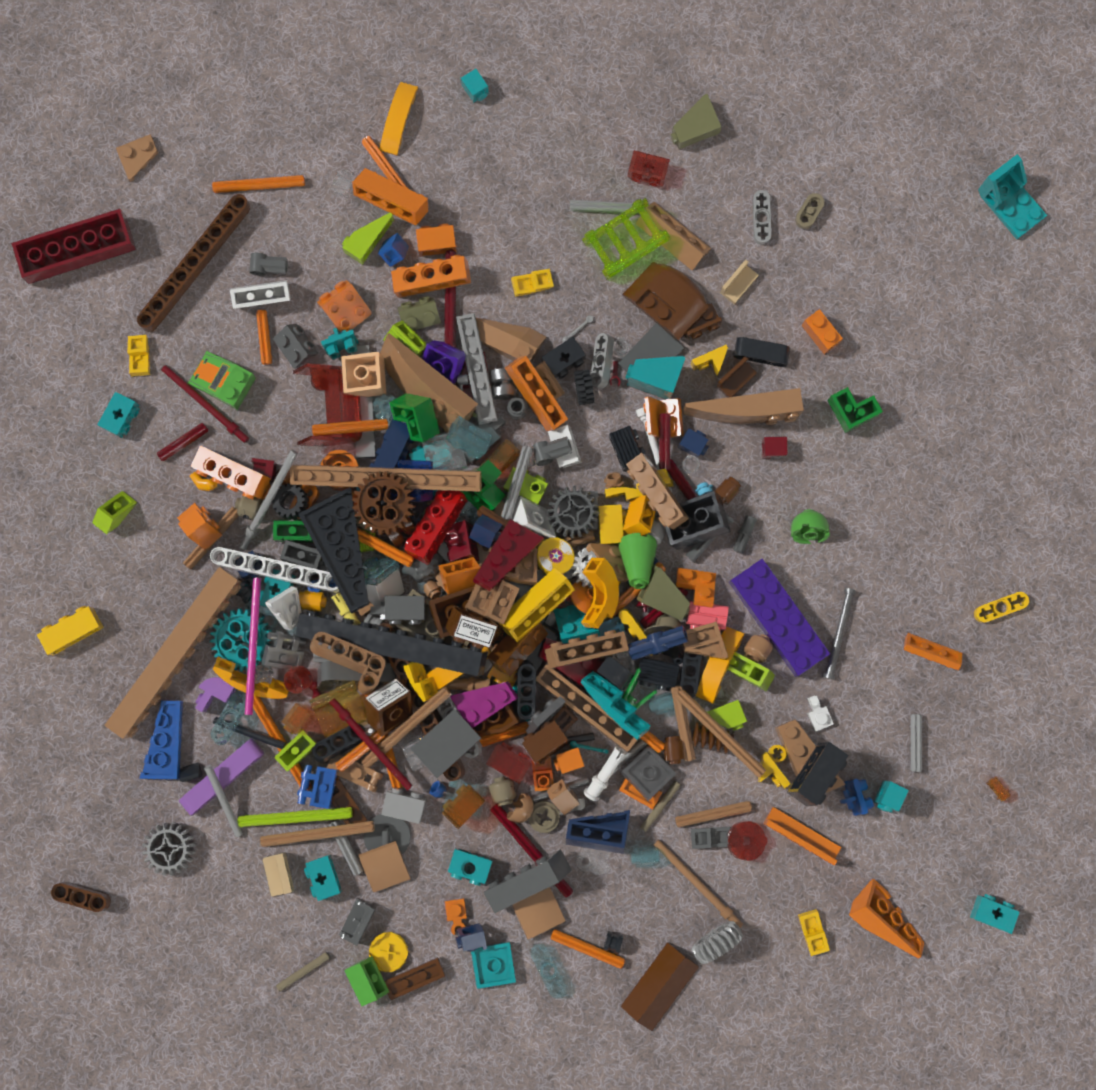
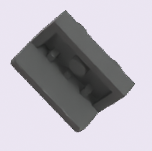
(295, 345)

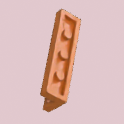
(802, 835)

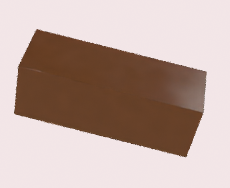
(442, 608)
(659, 987)

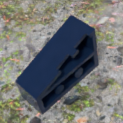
(394, 446)
(599, 832)

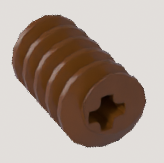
(707, 737)

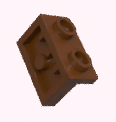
(708, 321)

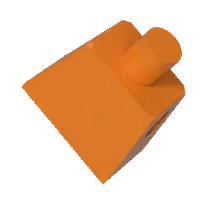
(458, 574)

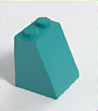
(655, 375)

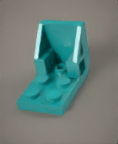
(1008, 198)

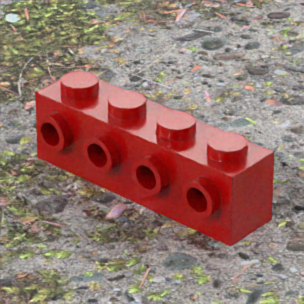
(435, 524)

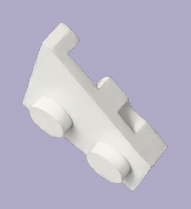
(286, 608)

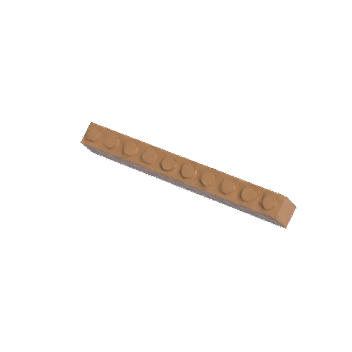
(173, 653)

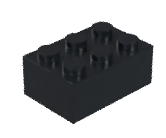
(705, 521)
(818, 774)

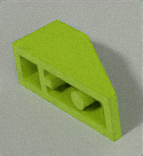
(365, 239)
(751, 671)

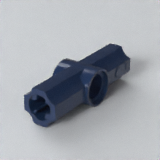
(658, 643)

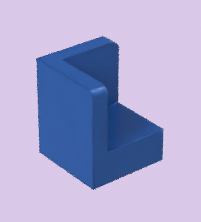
(393, 249)

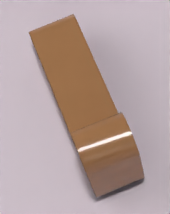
(346, 659)

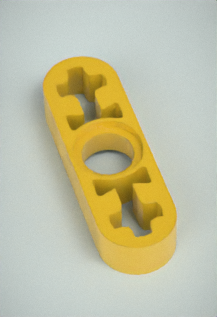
(1012, 597)

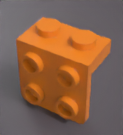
(344, 306)

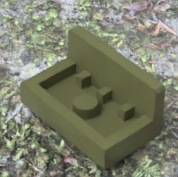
(420, 313)

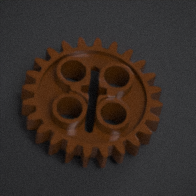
(366, 501)

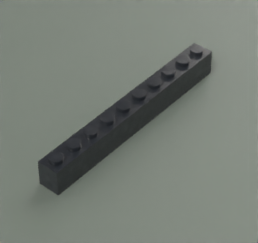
(396, 644)

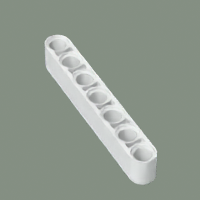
(267, 569)

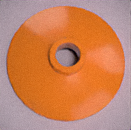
(582, 597)

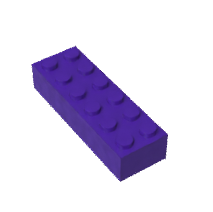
(779, 617)

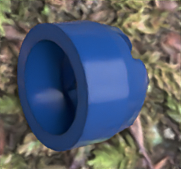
(437, 789)

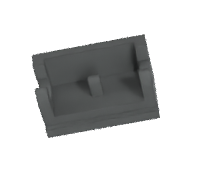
(357, 921)

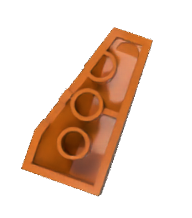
(878, 915)

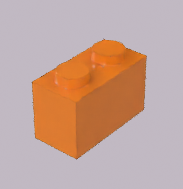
(435, 239)
(822, 331)
(568, 761)

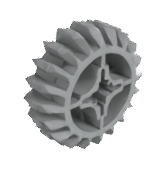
(151, 851)
(717, 942)

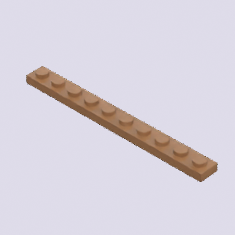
(418, 478)

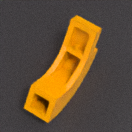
(605, 591)

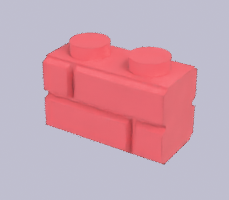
(703, 615)

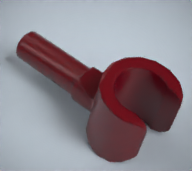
(615, 373)

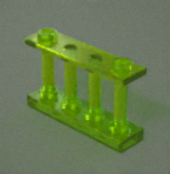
(642, 247)

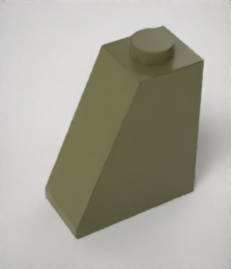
(696, 124)
(664, 595)

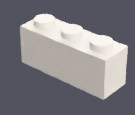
(260, 294)

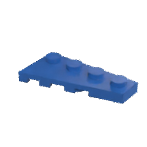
(165, 745)

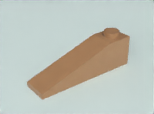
(510, 339)

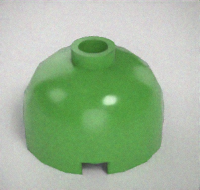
(809, 526)

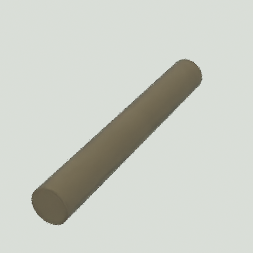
(660, 806)
(303, 971)

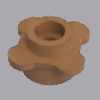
(613, 480)

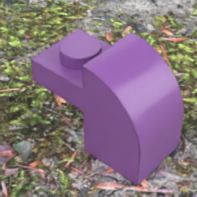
(213, 688)

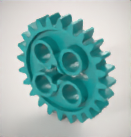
(235, 653)

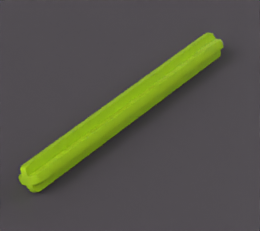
(295, 817)

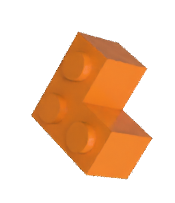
(199, 526)

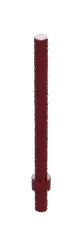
(231, 427)
(345, 714)

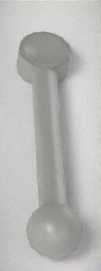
(589, 319)

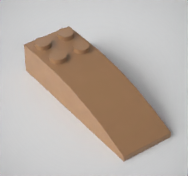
(420, 379)
(752, 408)

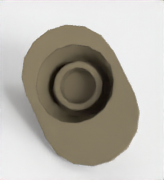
(663, 624)

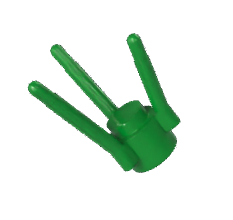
(630, 698)

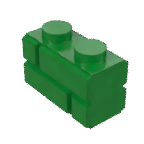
(291, 531)

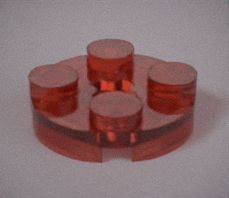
(757, 840)

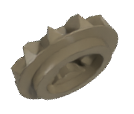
(548, 825)

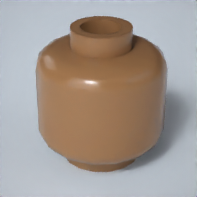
(758, 648)

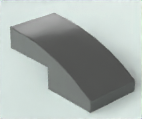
(709, 837)

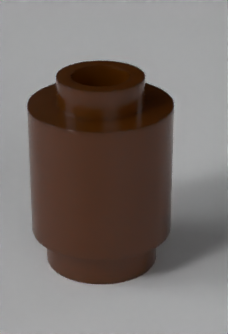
(728, 490)
(673, 750)

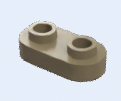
(808, 211)

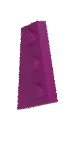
(483, 702)

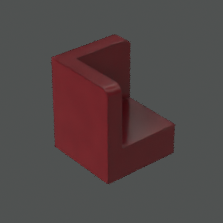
(774, 447)
(265, 467)

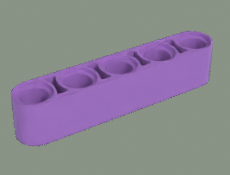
(226, 774)

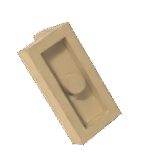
(739, 283)
(278, 874)

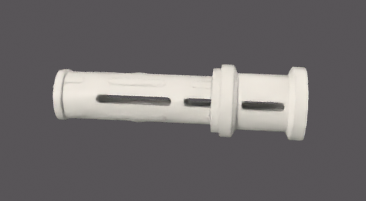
(600, 780)

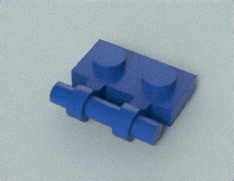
(322, 789)

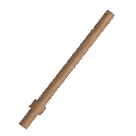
(725, 911)

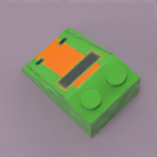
(222, 380)

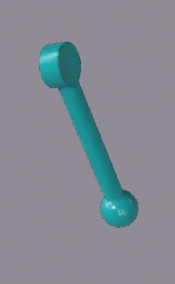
(573, 744)

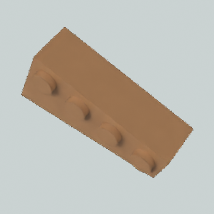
(799, 747)

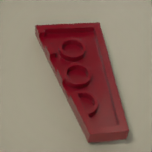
(510, 548)
(575, 671)

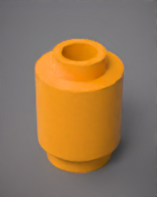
(312, 600)

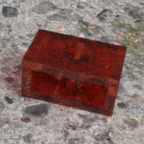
(639, 164)

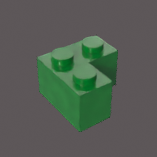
(851, 413)
(418, 415)
(490, 494)

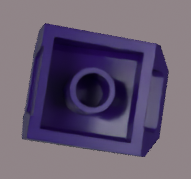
(444, 359)

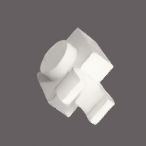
(819, 715)

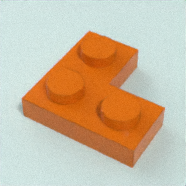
(701, 582)

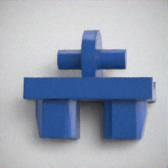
(854, 797)

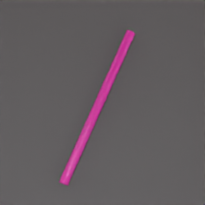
(252, 646)

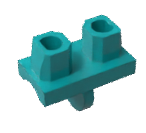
(340, 341)

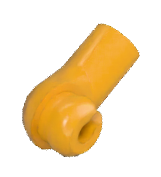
(203, 484)

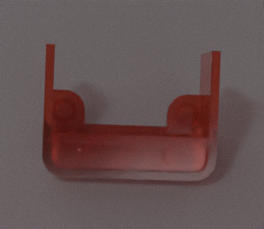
(339, 406)

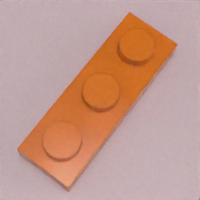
(933, 651)

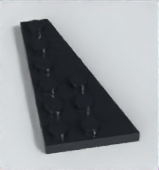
(336, 537)

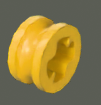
(782, 754)

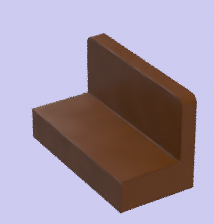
(736, 378)

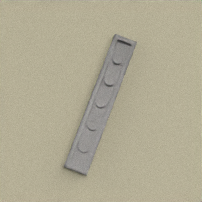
(476, 368)
(366, 445)

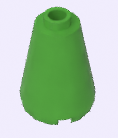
(638, 558)

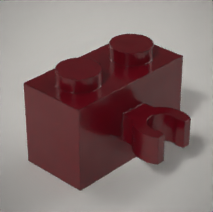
(459, 543)

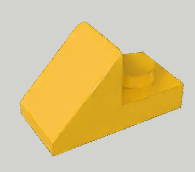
(714, 357)
(771, 768)

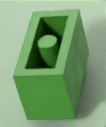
(366, 981)

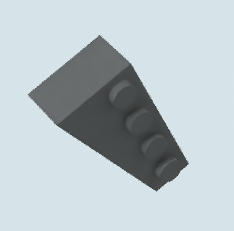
(527, 881)

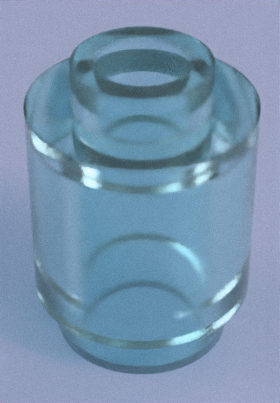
(661, 703)
(644, 857)

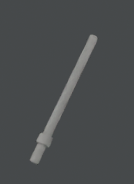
(251, 530)

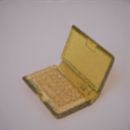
(328, 717)

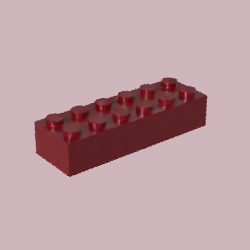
(73, 246)

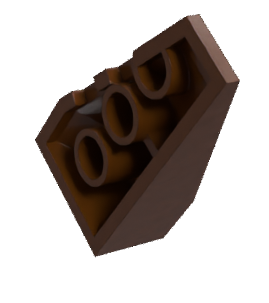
(499, 721)

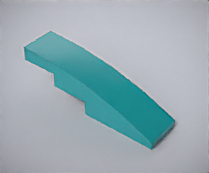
(611, 701)

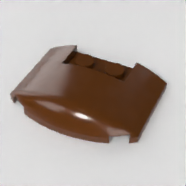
(668, 298)

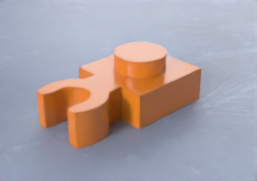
(456, 912)

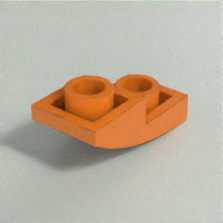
(543, 775)

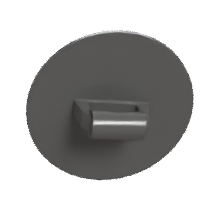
(386, 831)

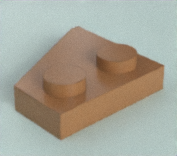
(136, 155)
(612, 555)
(705, 641)

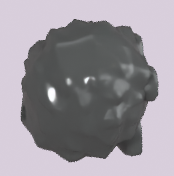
(422, 571)

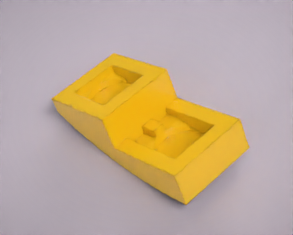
(532, 282)
(138, 355)
(629, 493)
(422, 685)
(813, 932)

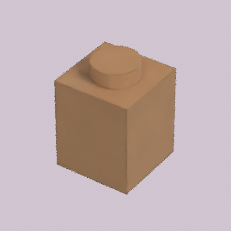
(563, 797)

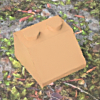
(364, 374)

